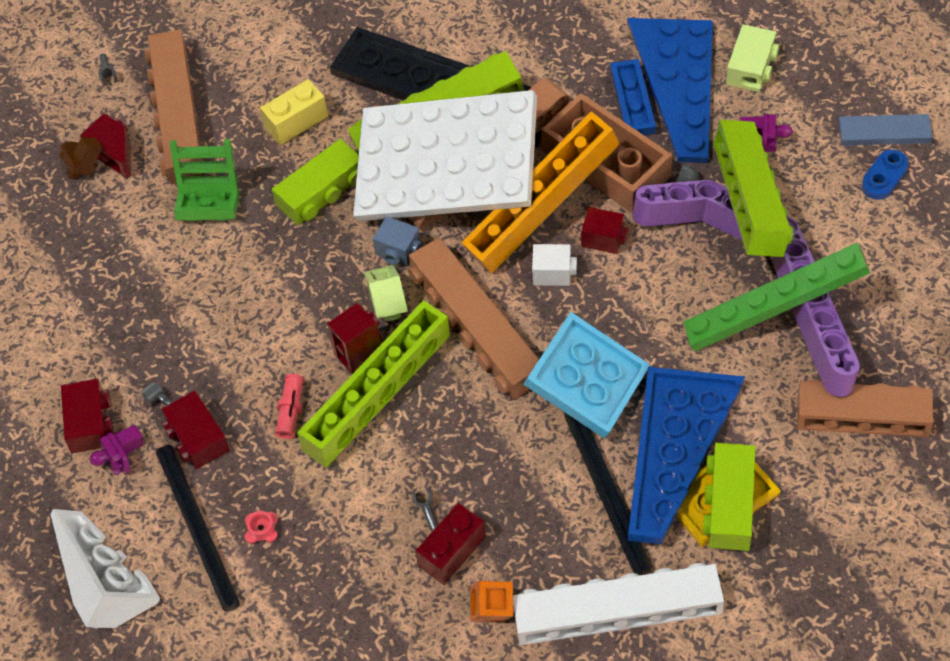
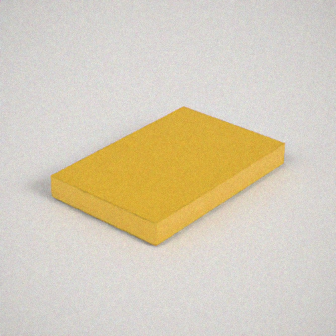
(693, 508)

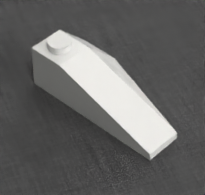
(98, 581)

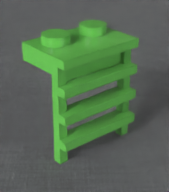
(205, 195)

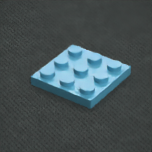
(587, 375)

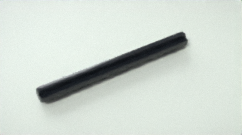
(609, 495)
(197, 528)

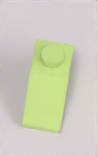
(386, 292)

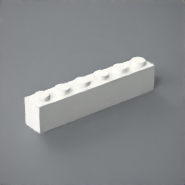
(617, 603)

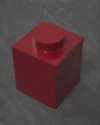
(603, 230)

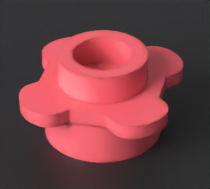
(257, 519)

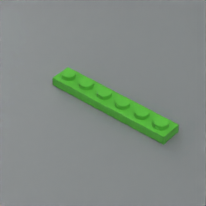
(776, 297)

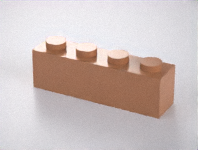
(866, 410)

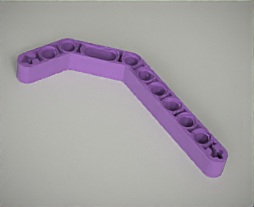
(816, 318)

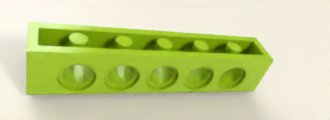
(374, 384)

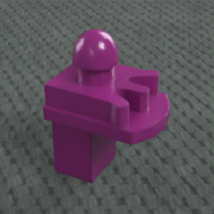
(769, 130)
(115, 447)

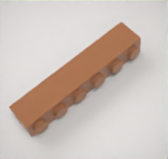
(172, 97)
(474, 315)

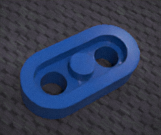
(885, 172)

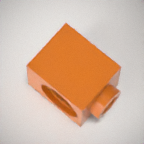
(491, 601)

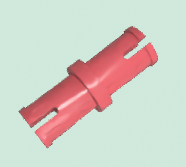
(289, 406)

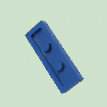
(633, 96)

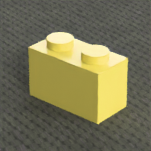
(294, 112)

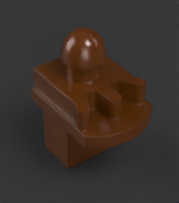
(80, 156)

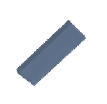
(885, 129)

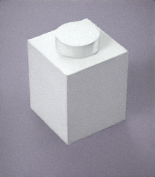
(553, 264)

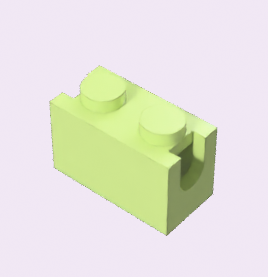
(751, 58)

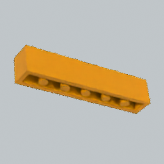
(552, 183)

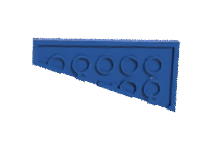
(678, 68)
(676, 434)

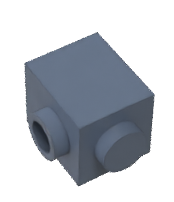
(396, 241)

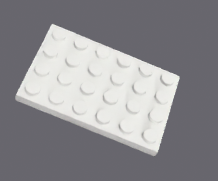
(446, 156)

